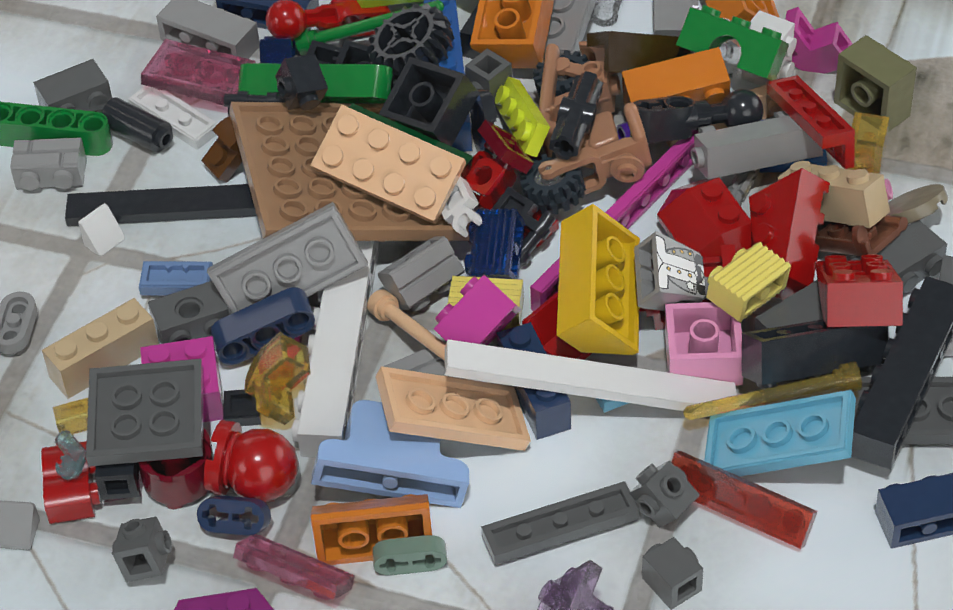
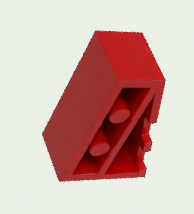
(787, 223)

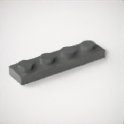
(559, 522)

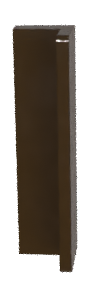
(634, 50)

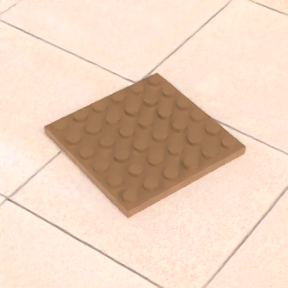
(277, 159)

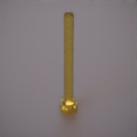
(842, 379)

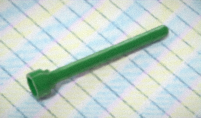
(304, 40)

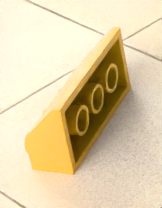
(597, 284)

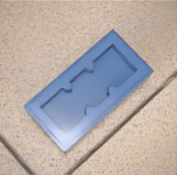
(172, 276)

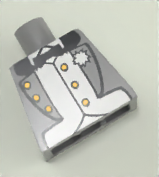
(668, 273)

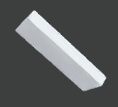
(185, 120)

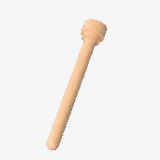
(386, 307)

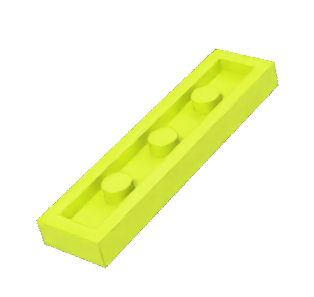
(522, 116)

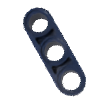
(249, 329)

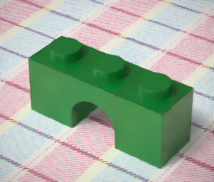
(760, 52)

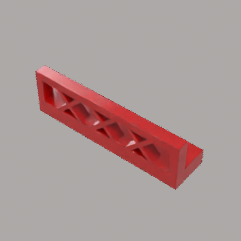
(815, 118)

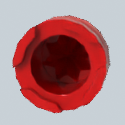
(251, 463)

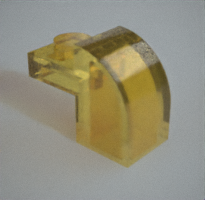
(274, 374)

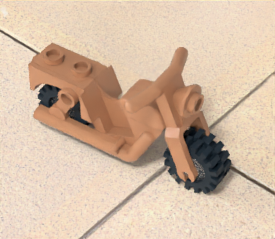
(560, 182)

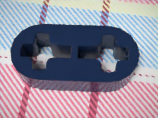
(234, 507)

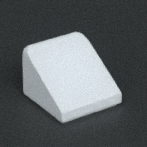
(100, 230)

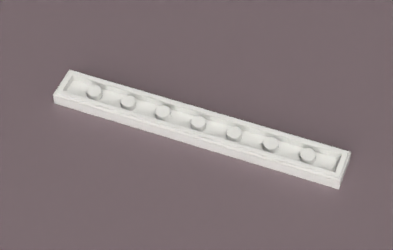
(580, 376)

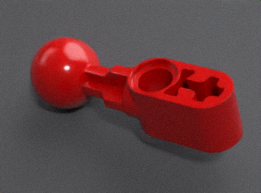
(289, 19)

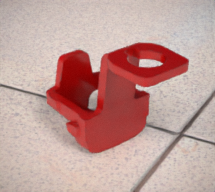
(489, 179)

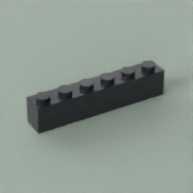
(905, 375)

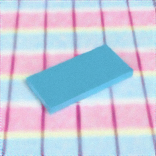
(782, 434)

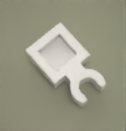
(460, 207)

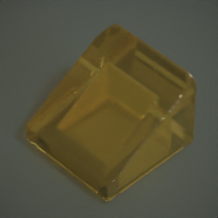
(72, 416)

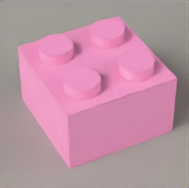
(703, 342)

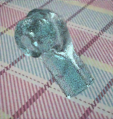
(74, 456)

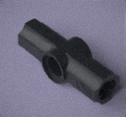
(576, 115)

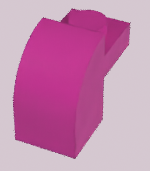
(817, 48)

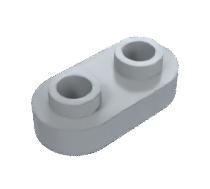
(16, 327)

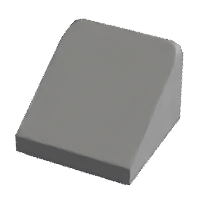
(18, 524)

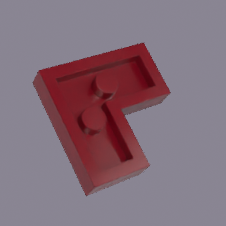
(506, 148)

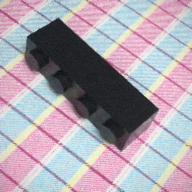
(808, 350)

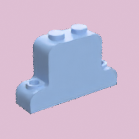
(388, 462)

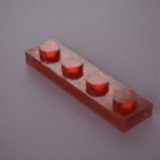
(747, 501)

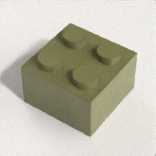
(874, 81)

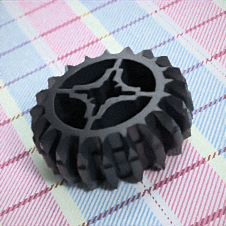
(414, 33)

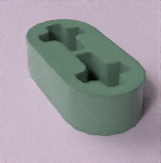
(409, 555)

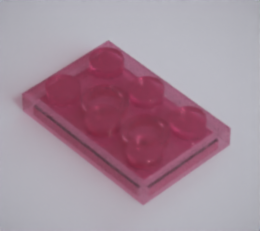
(193, 71)

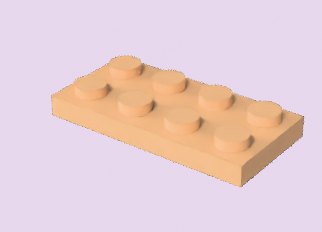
(388, 164)
(452, 408)

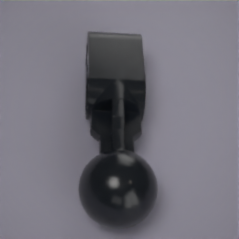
(680, 116)

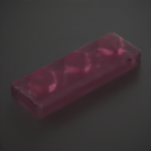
(293, 567)

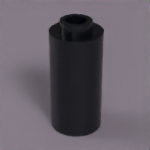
(138, 125)

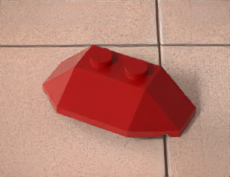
(705, 217)

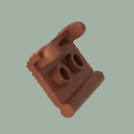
(859, 239)

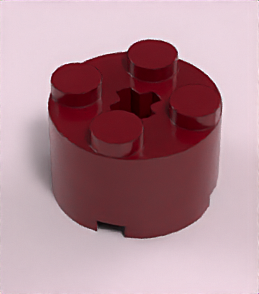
(176, 480)

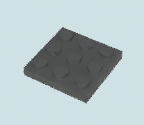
(145, 412)

